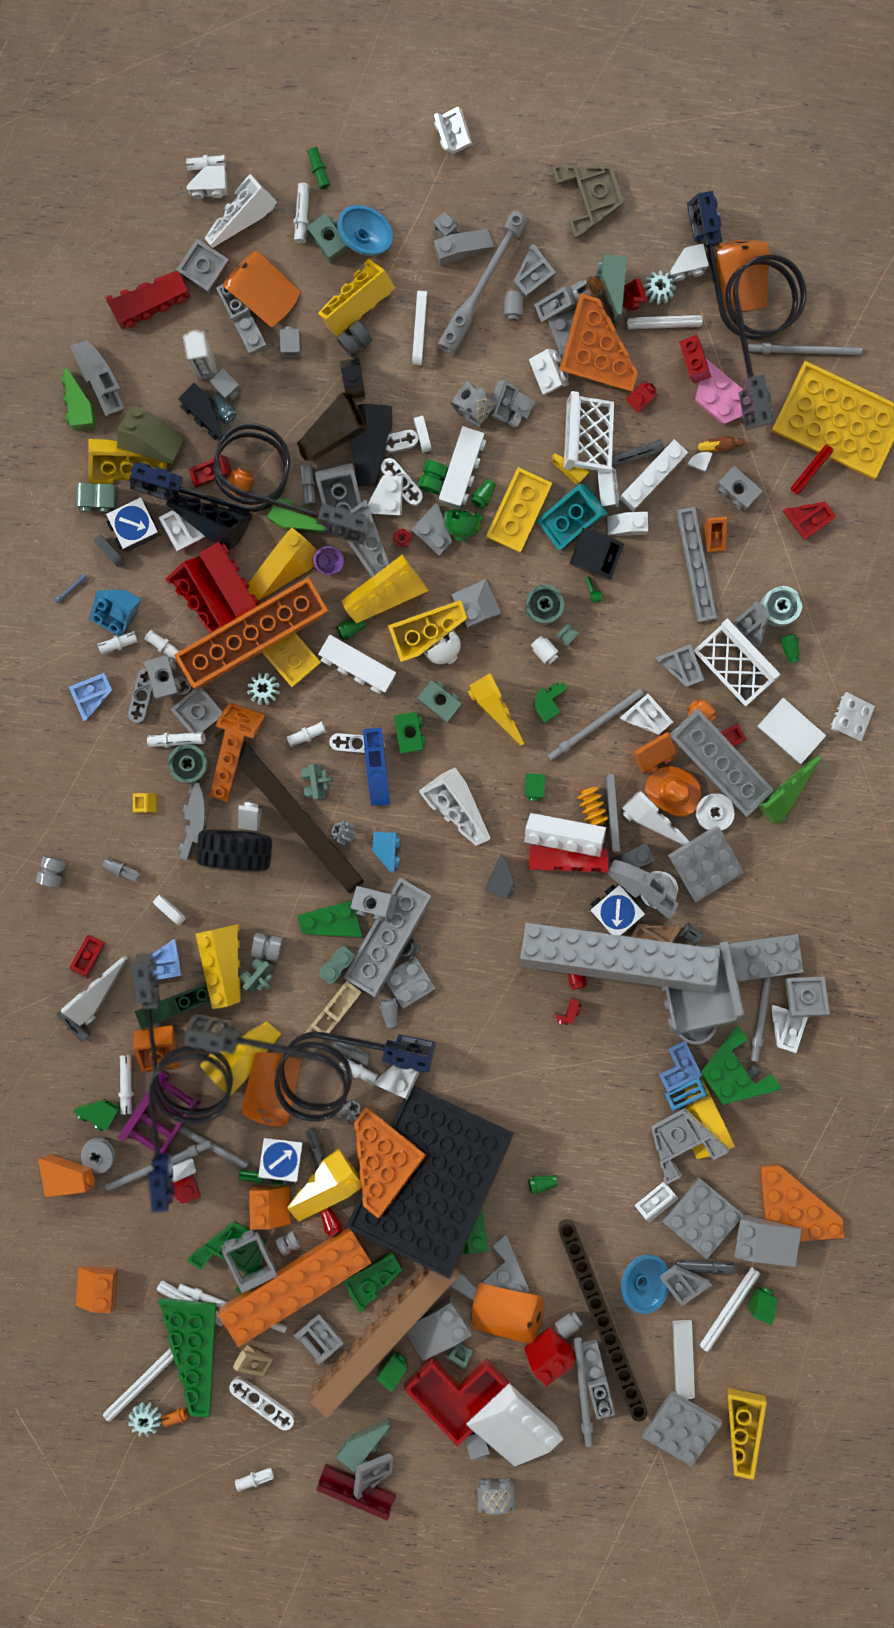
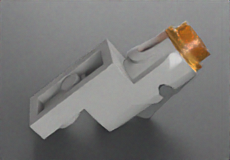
(567, 298)

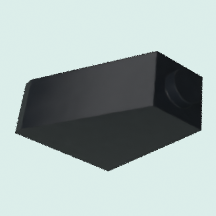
(352, 377)

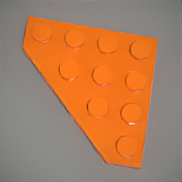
(595, 348)
(384, 1160)
(794, 1205)

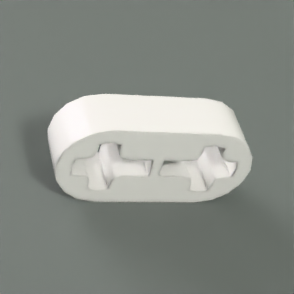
(422, 434)
(402, 435)
(169, 910)

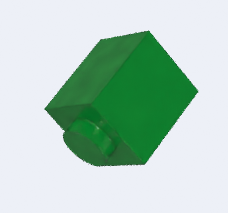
(534, 786)

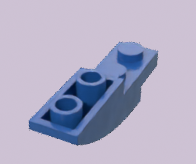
(376, 766)

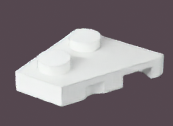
(387, 496)
(179, 531)
(647, 715)
(787, 1029)
(398, 1081)

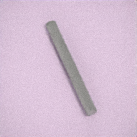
(217, 1149)

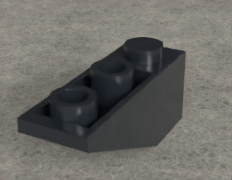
(197, 403)

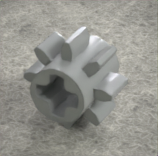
(343, 832)
(349, 1111)

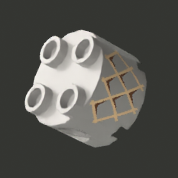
(472, 404)
(495, 1496)

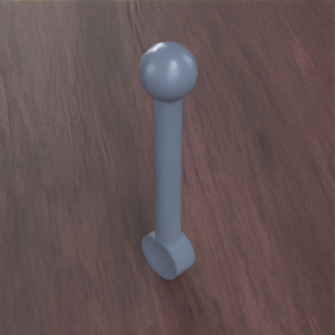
(58, 599)

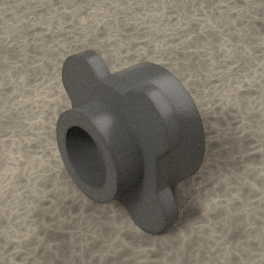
(410, 950)

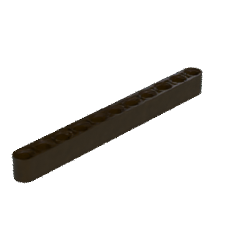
(297, 817)
(611, 1347)

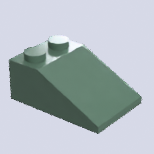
(612, 276)

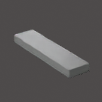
(612, 813)

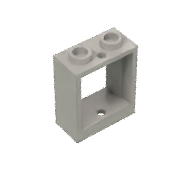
(257, 1277)

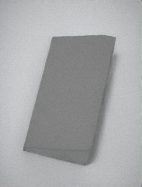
(503, 398)

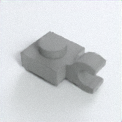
(520, 407)

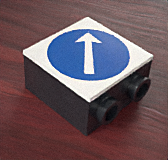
(132, 525)
(616, 910)
(280, 1161)

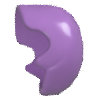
(328, 560)

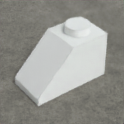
(627, 524)

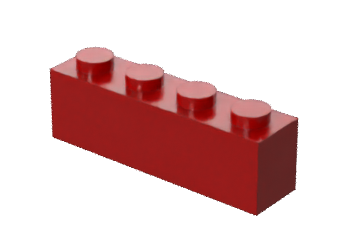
(148, 299)
(227, 578)
(202, 593)
(557, 859)

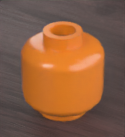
(241, 479)
(704, 707)

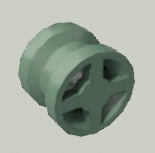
(567, 634)

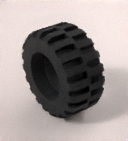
(234, 850)

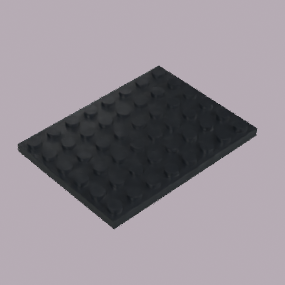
(446, 1191)

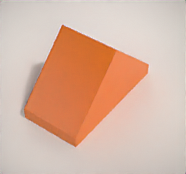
(715, 534)

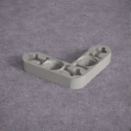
(141, 686)

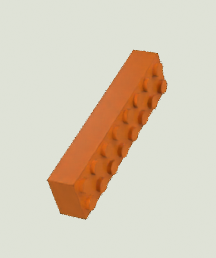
(251, 634)
(294, 1286)

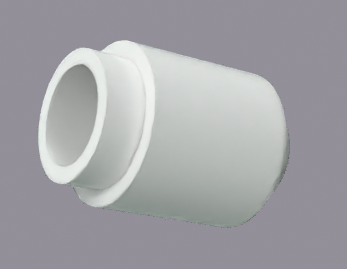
(544, 650)

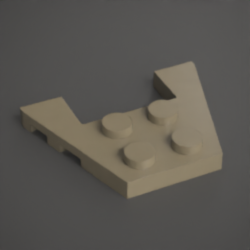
(598, 192)

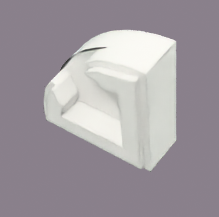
(700, 461)

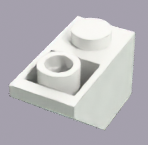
(209, 182)
(690, 262)
(249, 816)

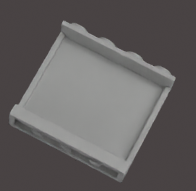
(701, 1010)

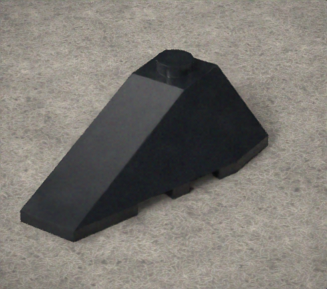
(370, 444)
(211, 520)

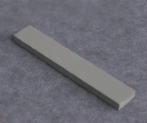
(696, 564)

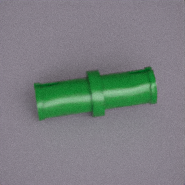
(318, 168)

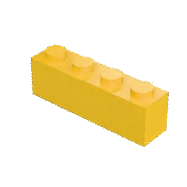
(356, 298)
(220, 964)

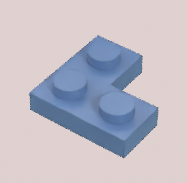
(684, 1069)

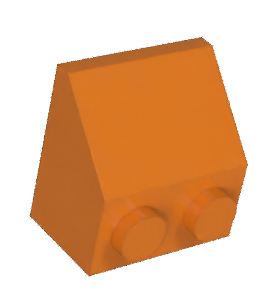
(654, 752)
(164, 1043)
(269, 1207)
(96, 1289)

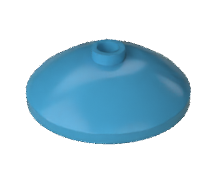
(365, 230)
(650, 1291)

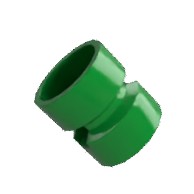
(433, 475)

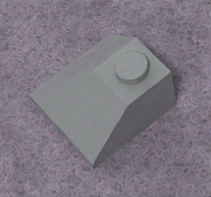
(477, 603)

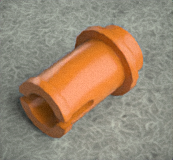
(174, 1417)

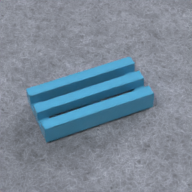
(700, 1088)

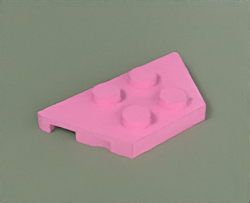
(719, 396)

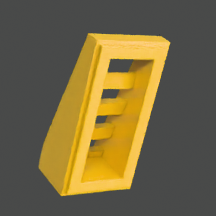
(576, 474)

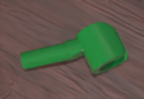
(595, 596)

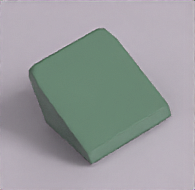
(459, 1356)

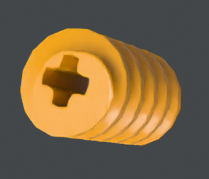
(592, 806)

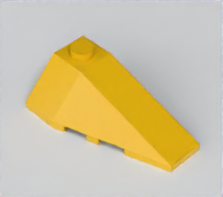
(330, 1184)

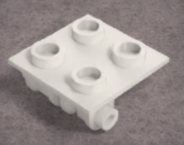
(852, 716)

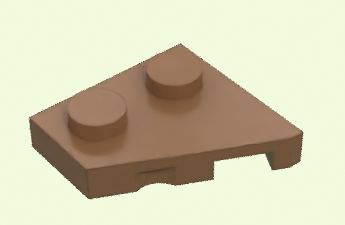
(655, 932)

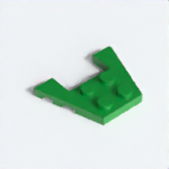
(729, 1078)
(247, 1257)

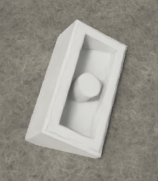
(608, 488)
(656, 1202)

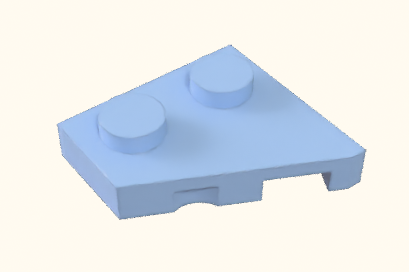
(90, 694)
(168, 961)

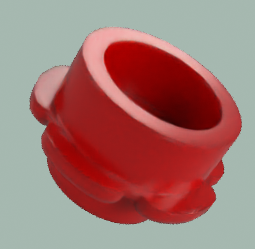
(402, 543)

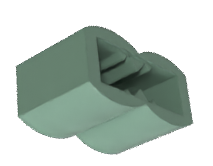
(96, 497)
(340, 960)

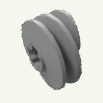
(97, 1146)

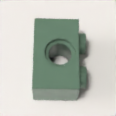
(319, 230)
(444, 711)

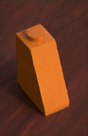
(64, 1176)

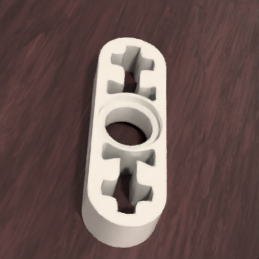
(414, 489)
(342, 746)

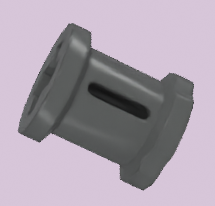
(691, 934)

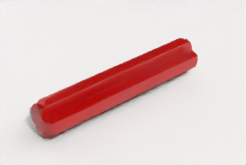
(812, 469)

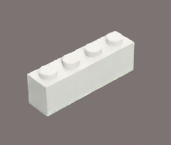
(200, 355)
(462, 464)
(653, 475)
(357, 664)
(565, 834)

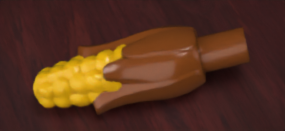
(720, 444)

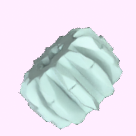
(665, 284)
(266, 681)
(148, 1425)

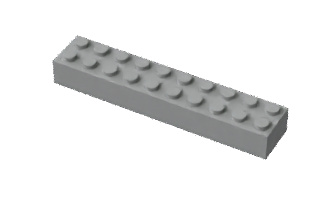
(620, 958)

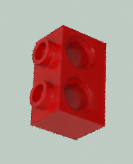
(695, 359)

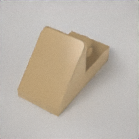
(252, 1361)

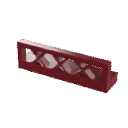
(341, 1487)

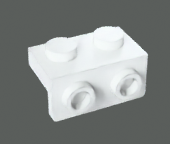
(452, 130)
(546, 370)

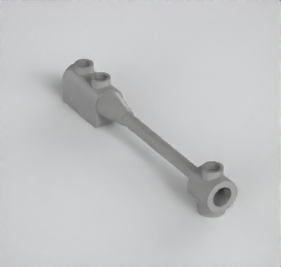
(462, 319)

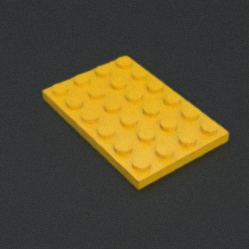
(839, 414)

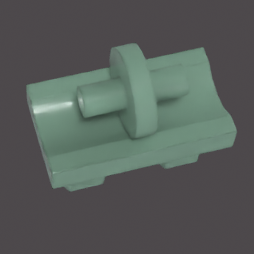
(318, 780)
(260, 978)

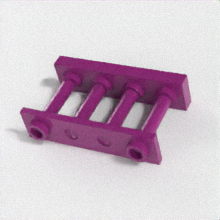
(141, 1115)

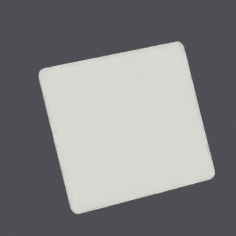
(183, 1169)

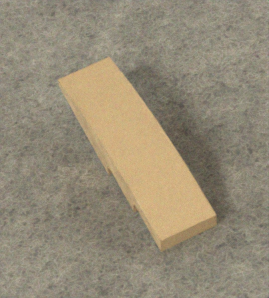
(333, 1011)

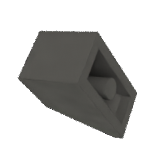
(636, 856)
(501, 880)

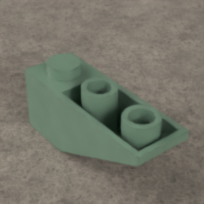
(360, 1444)

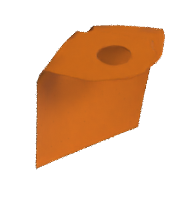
(754, 280)
(262, 288)
(261, 1088)
(507, 1313)

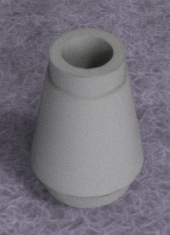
(389, 1010)

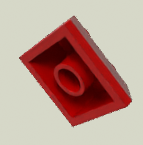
(549, 1356)

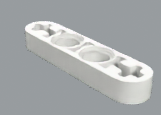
(419, 328)
(260, 1405)

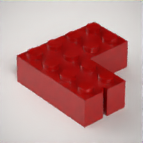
(452, 1403)

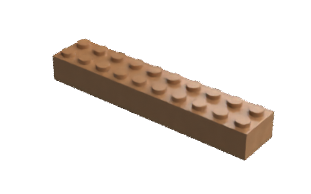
(379, 1339)

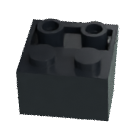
(596, 554)

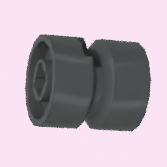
(354, 339)

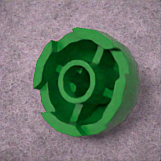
(462, 524)

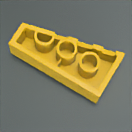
(384, 590)
(746, 1425)

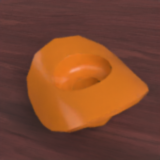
(673, 790)

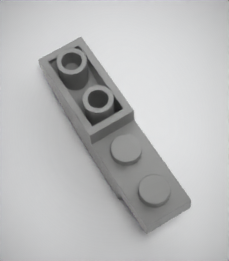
(243, 322)
(99, 374)
(197, 813)
(642, 883)
(597, 1380)

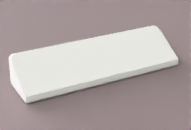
(683, 1358)

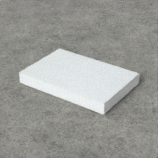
(791, 731)

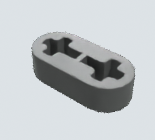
(112, 554)

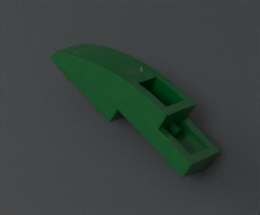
(175, 1005)

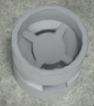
(51, 871)
(267, 947)

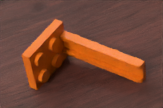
(237, 724)

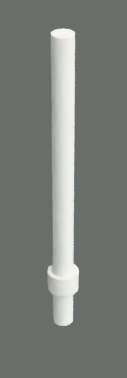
(197, 1294)

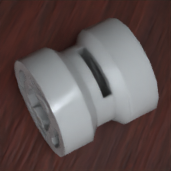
(288, 1243)

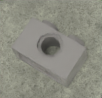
(736, 478)
(155, 668)
(384, 903)

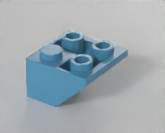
(114, 610)
(385, 849)

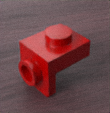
(634, 295)
(642, 396)
(573, 1009)

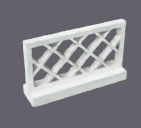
(572, 434)
(748, 650)

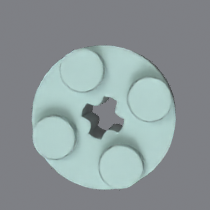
(790, 602)

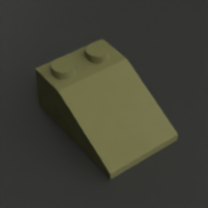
(148, 436)

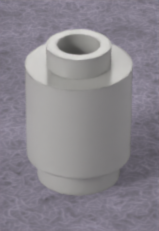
(513, 306)
(568, 1325)

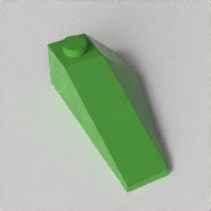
(782, 799)

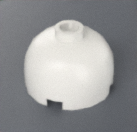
(445, 649)

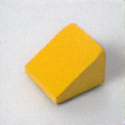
(145, 802)

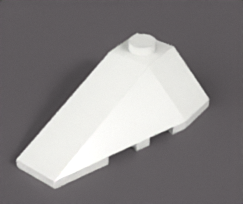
(248, 207)
(454, 800)
(645, 813)
(87, 1003)

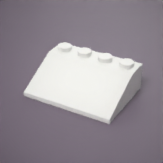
(515, 1427)

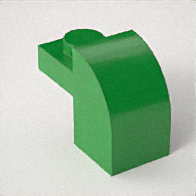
(544, 704)

